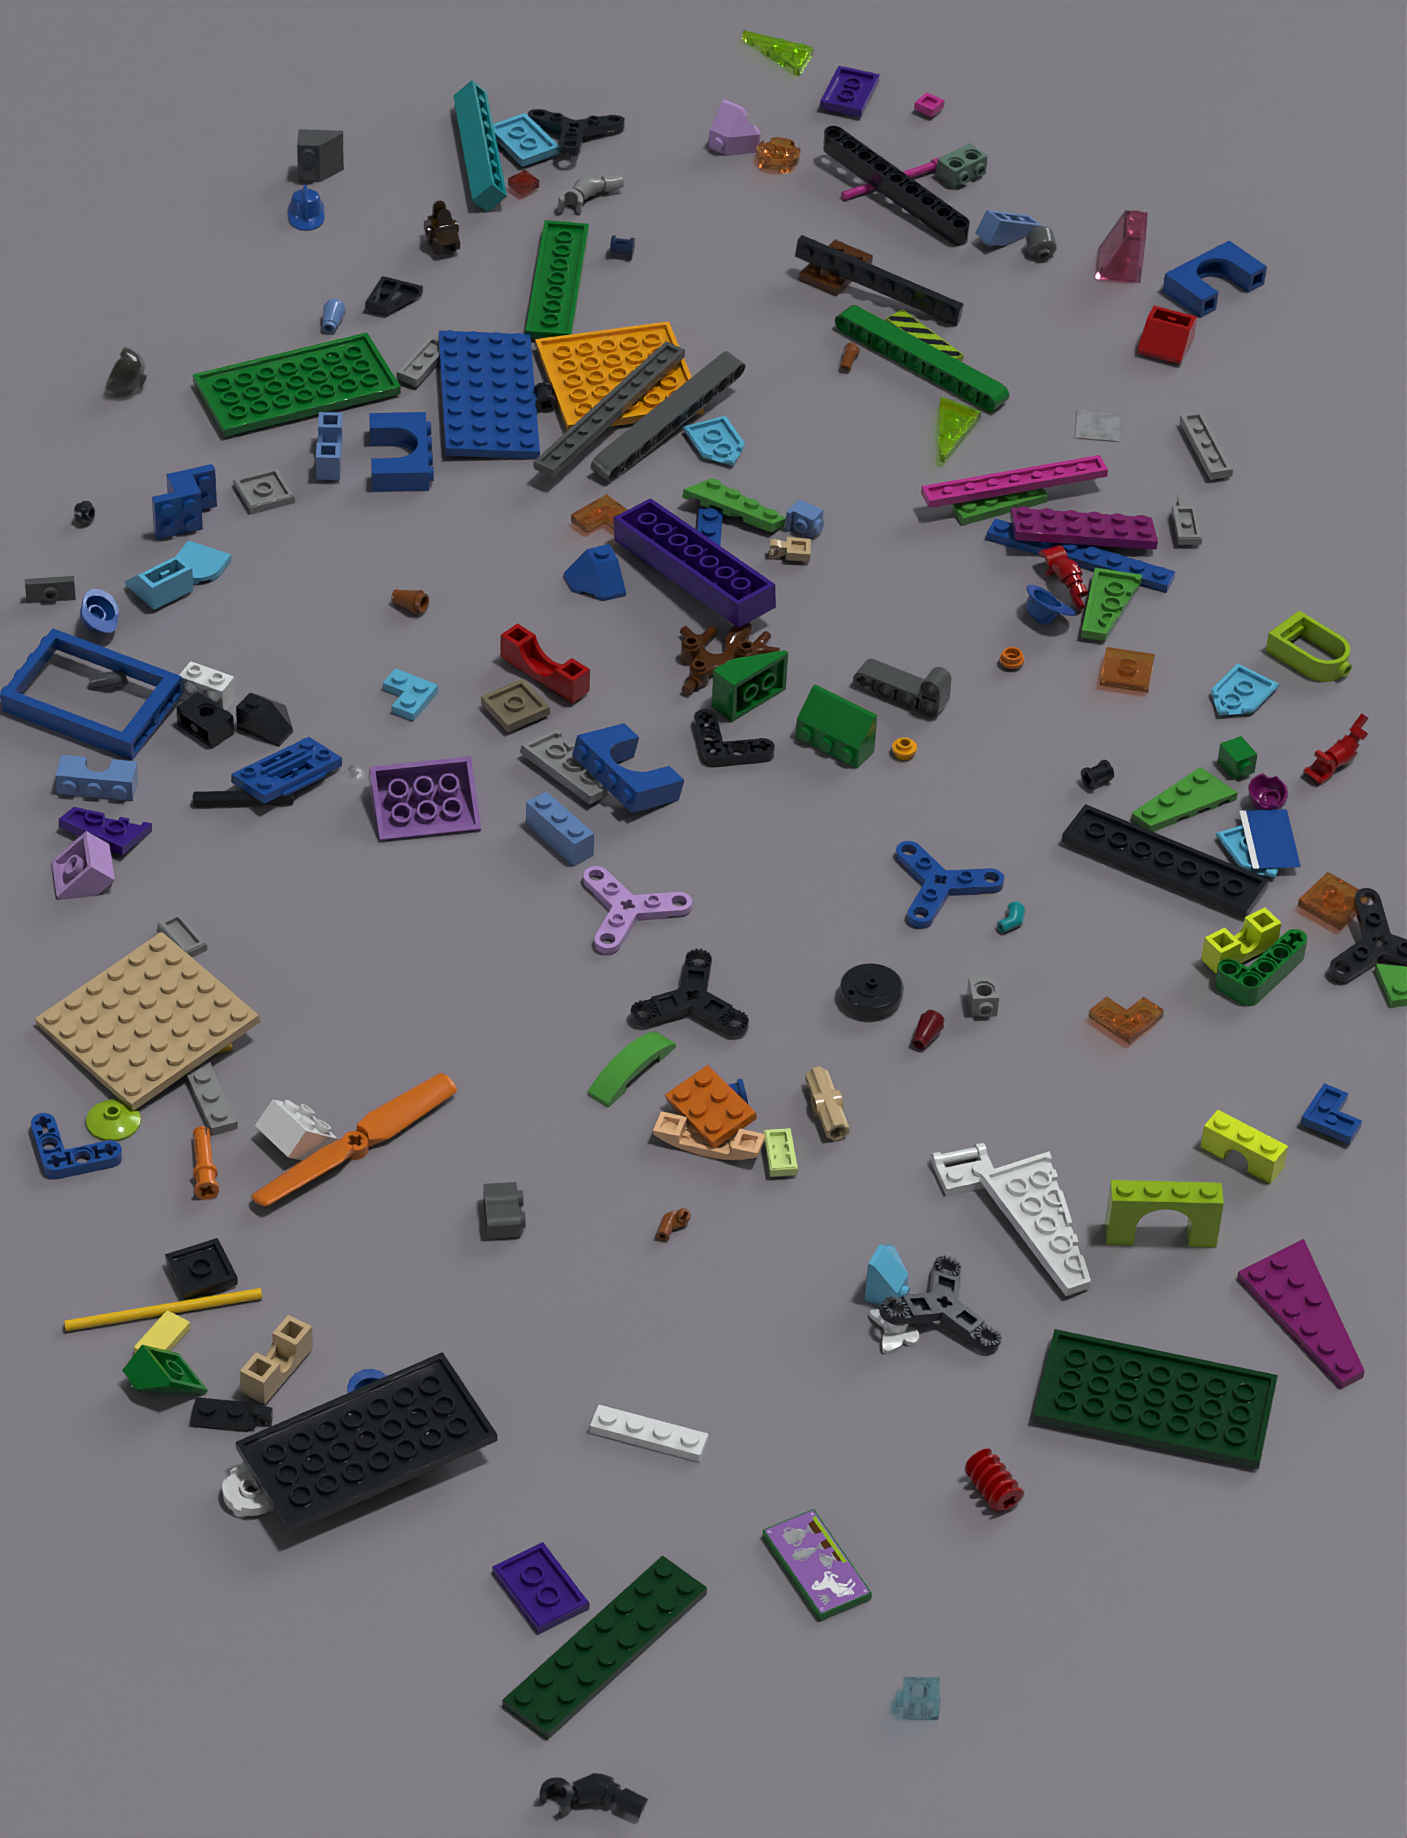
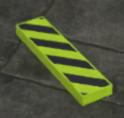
(912, 326)

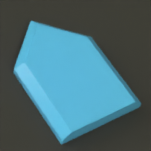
(716, 440)
(1241, 691)
(1236, 845)

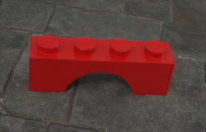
(523, 651)

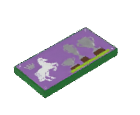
(816, 1564)

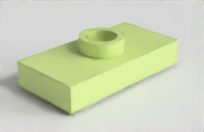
(780, 1152)

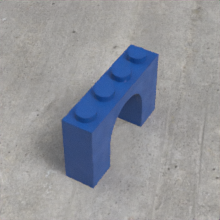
(1226, 261)
(405, 472)
(635, 790)

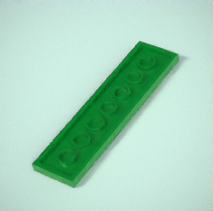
(557, 279)

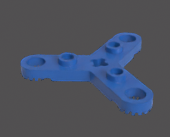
(932, 895)

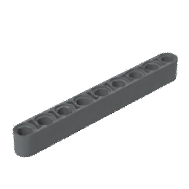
(667, 416)

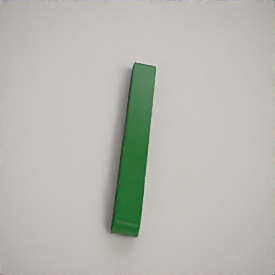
(922, 358)

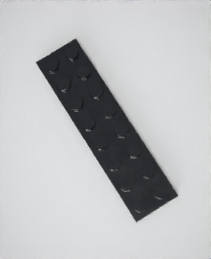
(1165, 860)

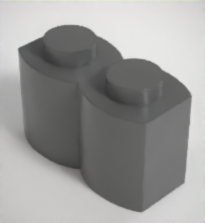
(502, 1210)

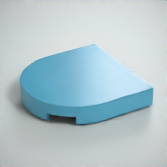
(205, 561)

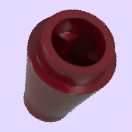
(928, 1027)

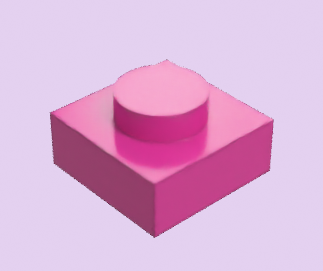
(929, 104)

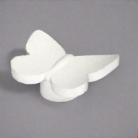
(895, 1334)

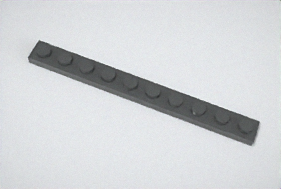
(609, 409)

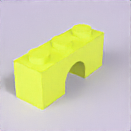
(1256, 936)
(1263, 1153)

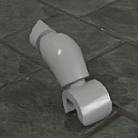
(586, 187)

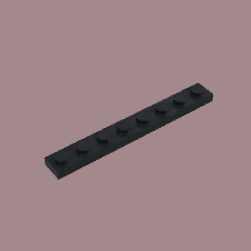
(879, 280)

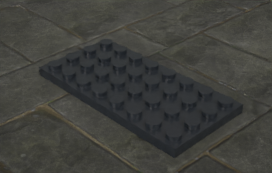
(365, 1442)

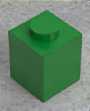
(1237, 758)

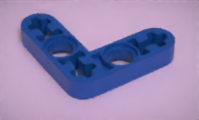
(61, 1156)

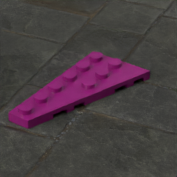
(1299, 1301)

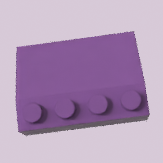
(424, 798)

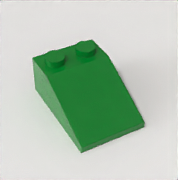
(748, 683)

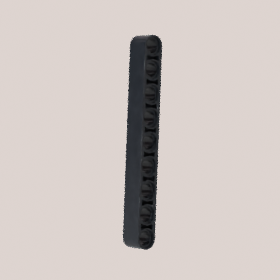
(896, 185)

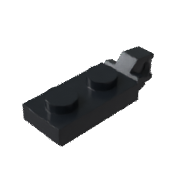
(230, 1414)

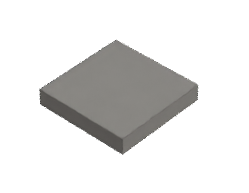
(263, 491)

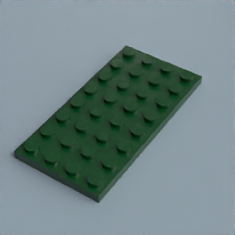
(1155, 1398)

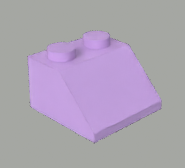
(83, 868)

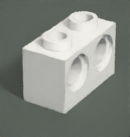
(209, 683)

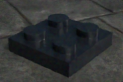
(201, 1269)

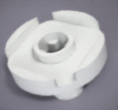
(237, 1497)

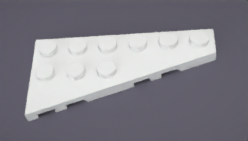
(1038, 1211)

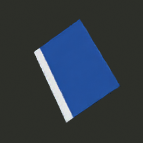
(1270, 839)

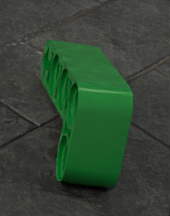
(1254, 982)

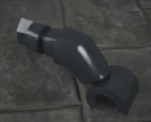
(592, 1789)

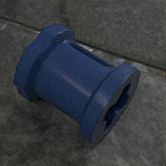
(622, 246)

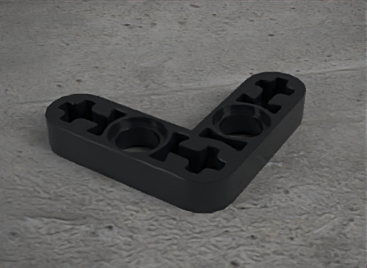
(723, 750)

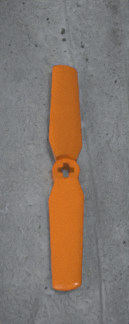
(372, 1129)

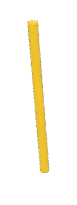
(159, 1310)

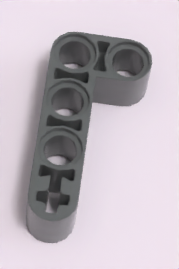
(902, 688)

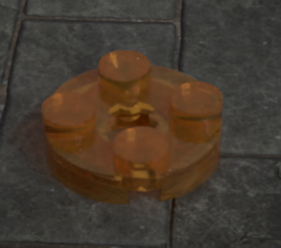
(785, 160)

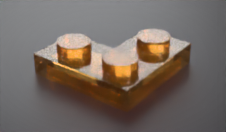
(597, 514)
(1126, 1023)

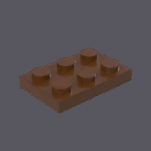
(829, 281)

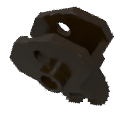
(441, 229)

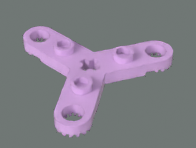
(617, 898)

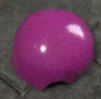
(1267, 792)

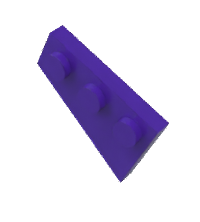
(117, 833)

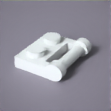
(961, 1177)

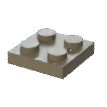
(515, 705)

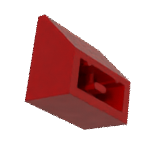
(1167, 334)

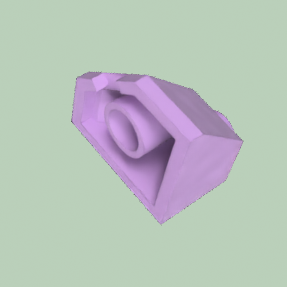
(732, 131)

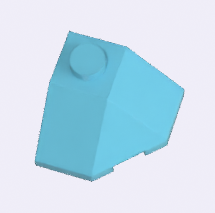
(886, 1275)

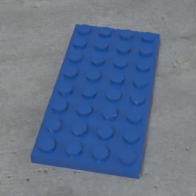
(488, 395)

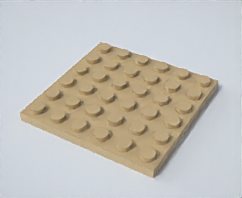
(147, 1020)

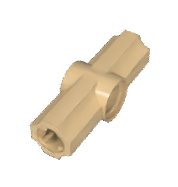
(827, 1103)

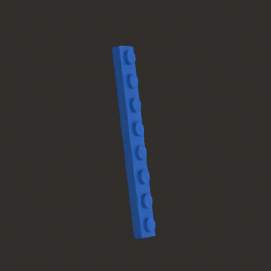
(1087, 556)

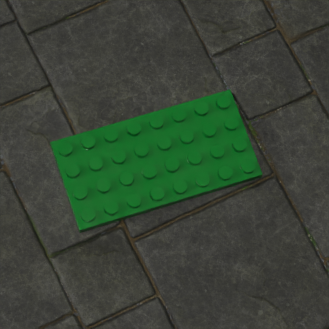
(296, 384)

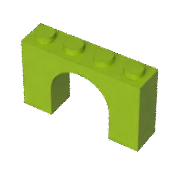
(1134, 1199)

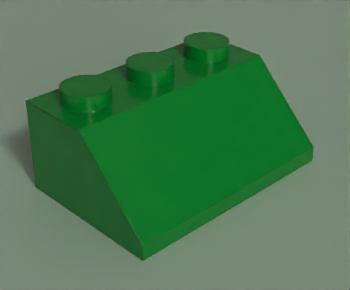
(837, 726)

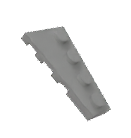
(556, 759)

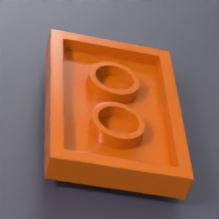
(711, 1106)

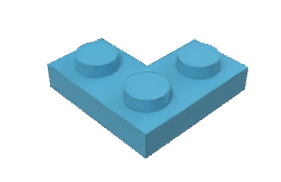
(412, 691)

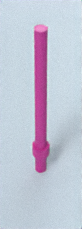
(911, 173)

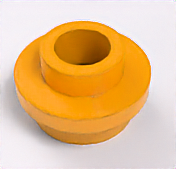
(904, 748)

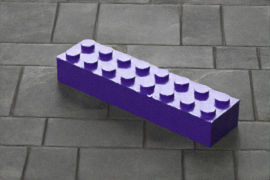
(695, 562)

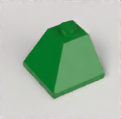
(162, 1372)

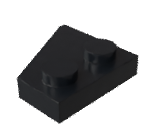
(391, 294)

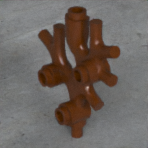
(702, 663)

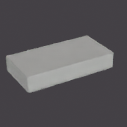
(183, 934)

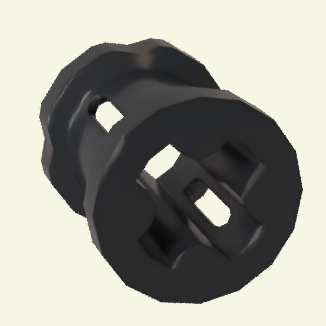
(545, 400)
(1097, 774)

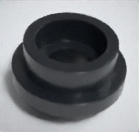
(84, 512)

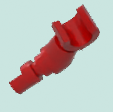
(1067, 571)
(1339, 754)

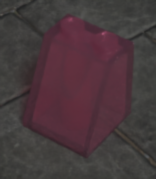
(1123, 249)

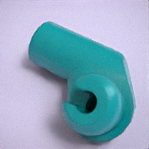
(1015, 917)

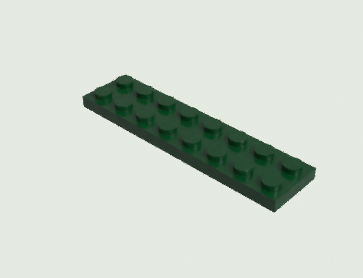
(604, 1647)

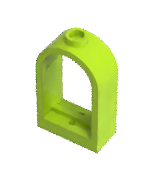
(1299, 624)

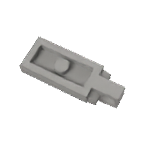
(1186, 522)

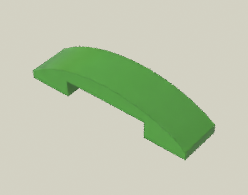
(627, 1064)

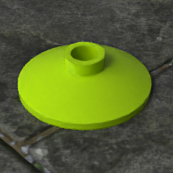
(112, 1120)

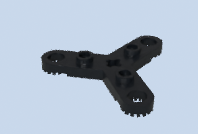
(573, 130)
(1365, 952)
(706, 1007)
(927, 1307)

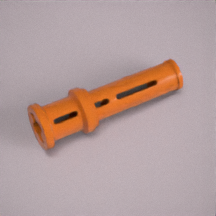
(204, 1171)

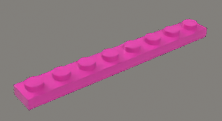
(1014, 481)

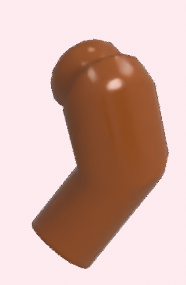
(850, 352)
(672, 1221)

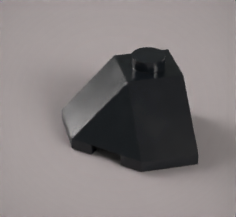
(264, 719)

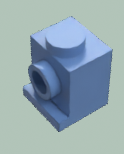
(804, 519)

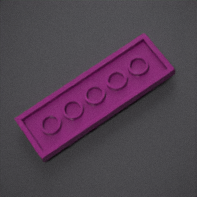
(1083, 528)

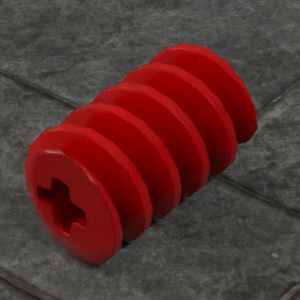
(993, 1480)

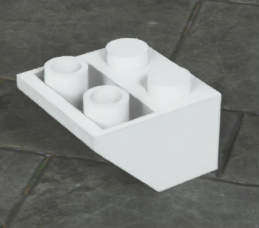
(294, 1129)

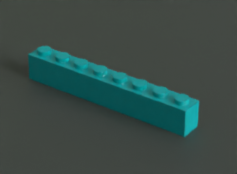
(479, 146)

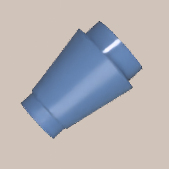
(332, 315)

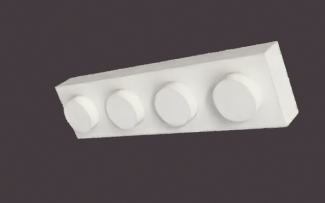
(649, 1433)

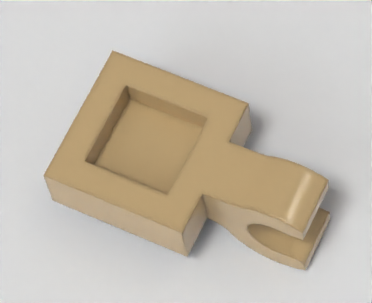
(794, 548)

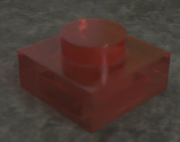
(523, 182)

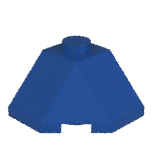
(596, 573)

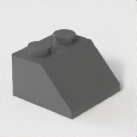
(319, 154)

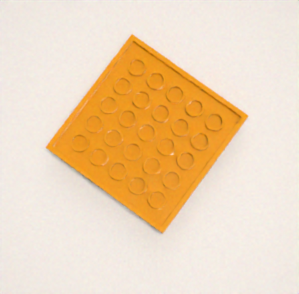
(595, 362)

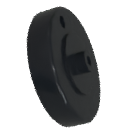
(871, 989)

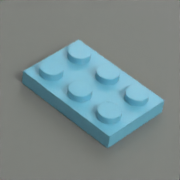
(524, 140)

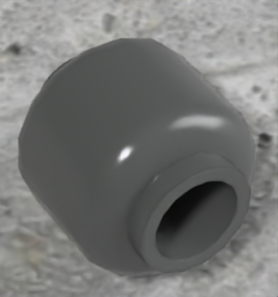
(1041, 242)

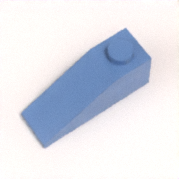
(1004, 227)

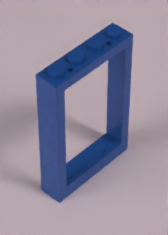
(124, 743)

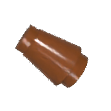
(412, 600)

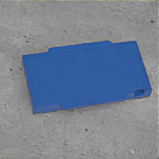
(287, 770)

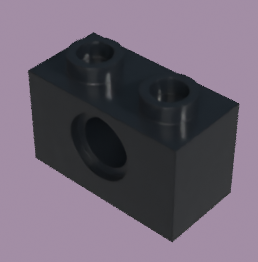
(205, 720)

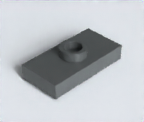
(50, 589)

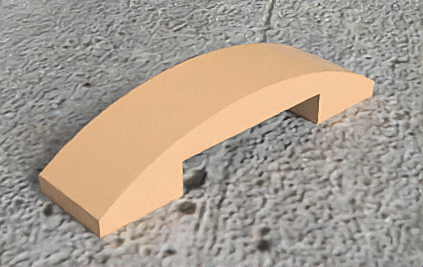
(676, 1132)

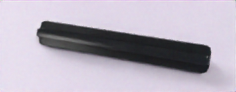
(234, 798)

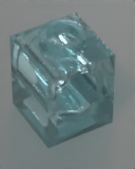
(927, 1691)

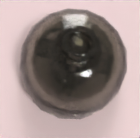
(127, 373)

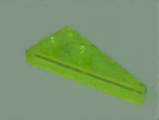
(780, 50)
(954, 425)

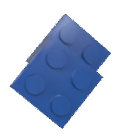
(186, 497)

